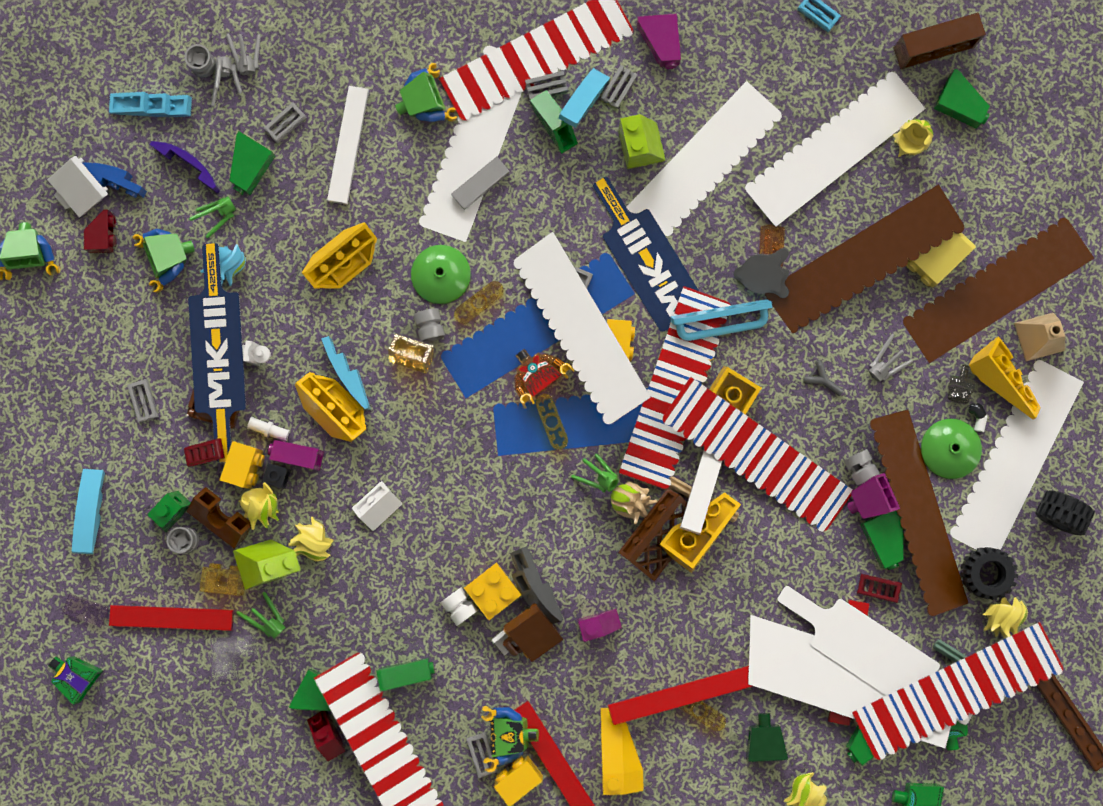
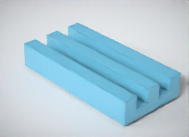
(816, 19)

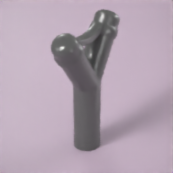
(823, 379)

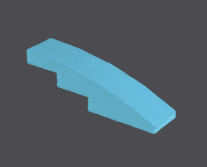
(584, 97)
(150, 104)
(350, 379)
(87, 511)

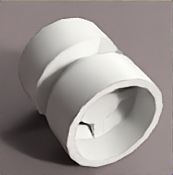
(459, 606)

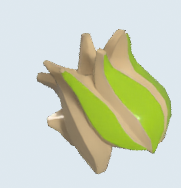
(631, 501)

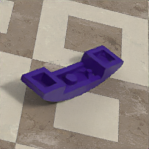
(170, 150)

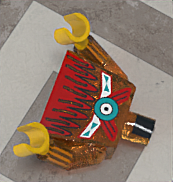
(537, 374)

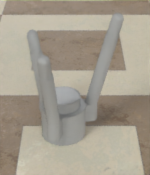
(246, 64)
(223, 69)
(880, 370)

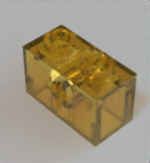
(411, 353)
(211, 580)

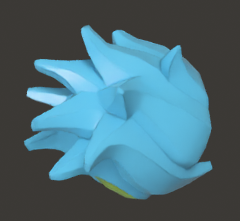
(230, 263)

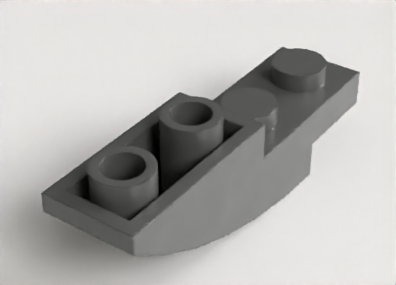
(531, 587)

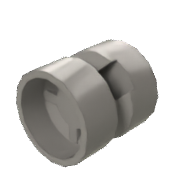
(200, 60)
(429, 325)
(854, 464)
(182, 540)

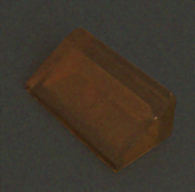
(771, 239)

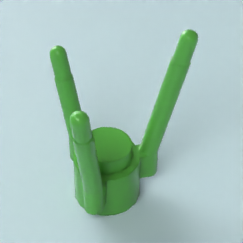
(223, 205)
(607, 480)
(271, 627)

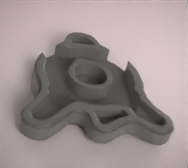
(764, 273)

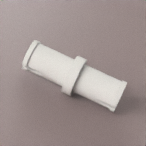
(268, 429)

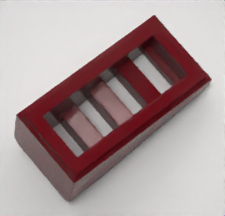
(203, 453)
(897, 589)

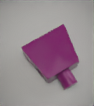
(873, 498)

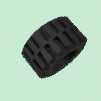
(1065, 512)
(1005, 577)

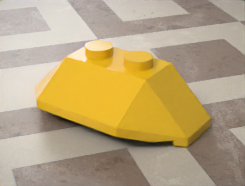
(341, 258)
(331, 406)

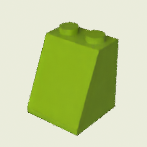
(640, 141)
(265, 563)

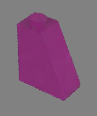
(662, 38)
(296, 455)
(599, 624)

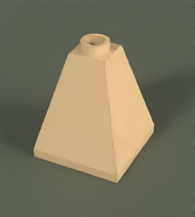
(1041, 336)

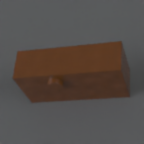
(939, 40)

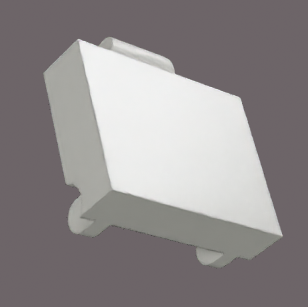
(77, 187)

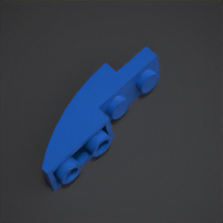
(115, 178)

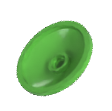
(444, 287)
(938, 451)

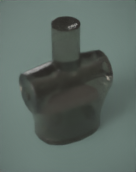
(960, 387)

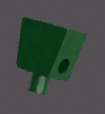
(765, 741)

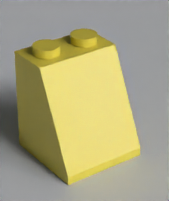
(942, 259)

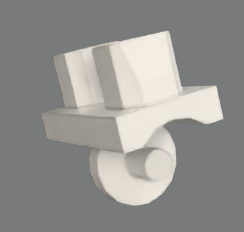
(255, 353)

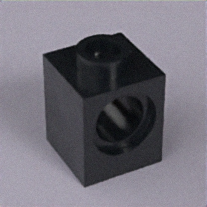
(276, 476)

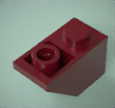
(99, 234)
(325, 736)

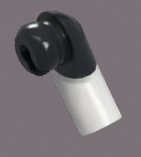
(981, 416)

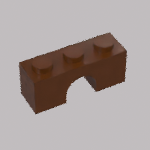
(207, 511)

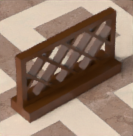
(648, 529)

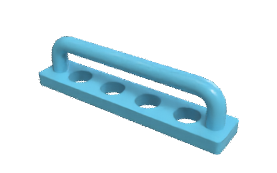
(761, 305)

